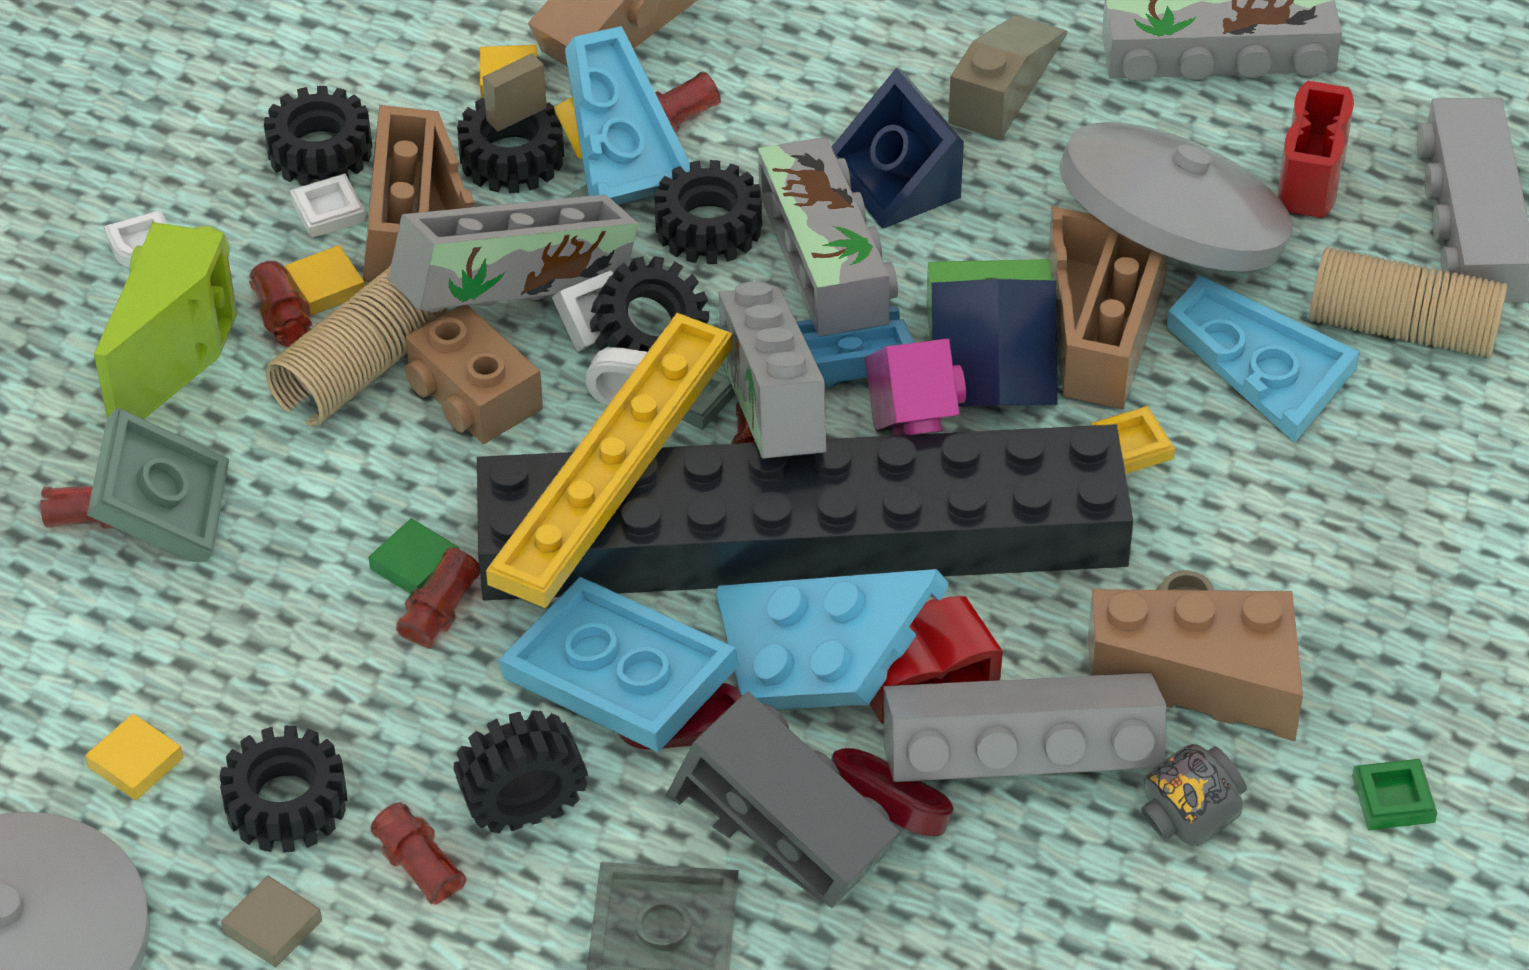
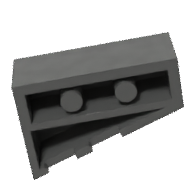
(784, 799)

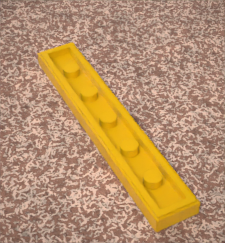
(609, 461)

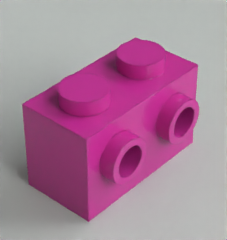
(914, 387)

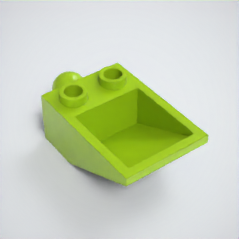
(167, 318)

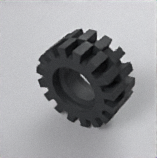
(313, 114)
(510, 164)
(708, 235)
(648, 282)
(520, 771)
(288, 819)

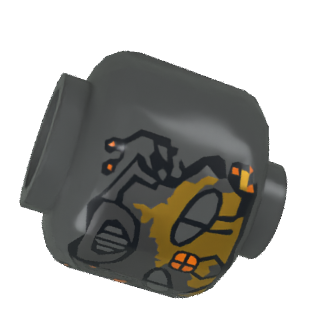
(1193, 794)

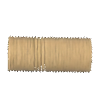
(1386, 294)
(346, 349)

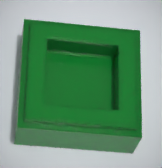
(409, 555)
(1394, 794)

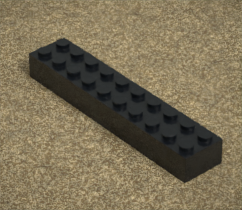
(855, 510)

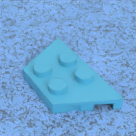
(823, 636)

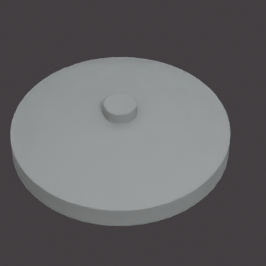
(1175, 196)
(68, 897)

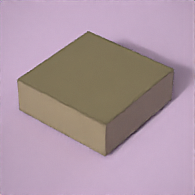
(515, 92)
(271, 921)

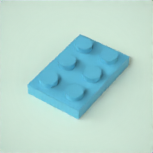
(619, 663)

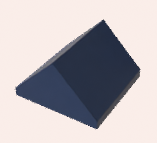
(901, 153)
(1000, 338)

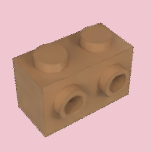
(473, 374)

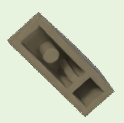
(1000, 74)

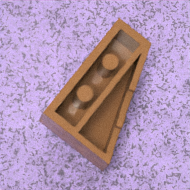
(564, 19)
(410, 174)
(1103, 305)
(1205, 650)

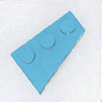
(619, 119)
(1263, 354)

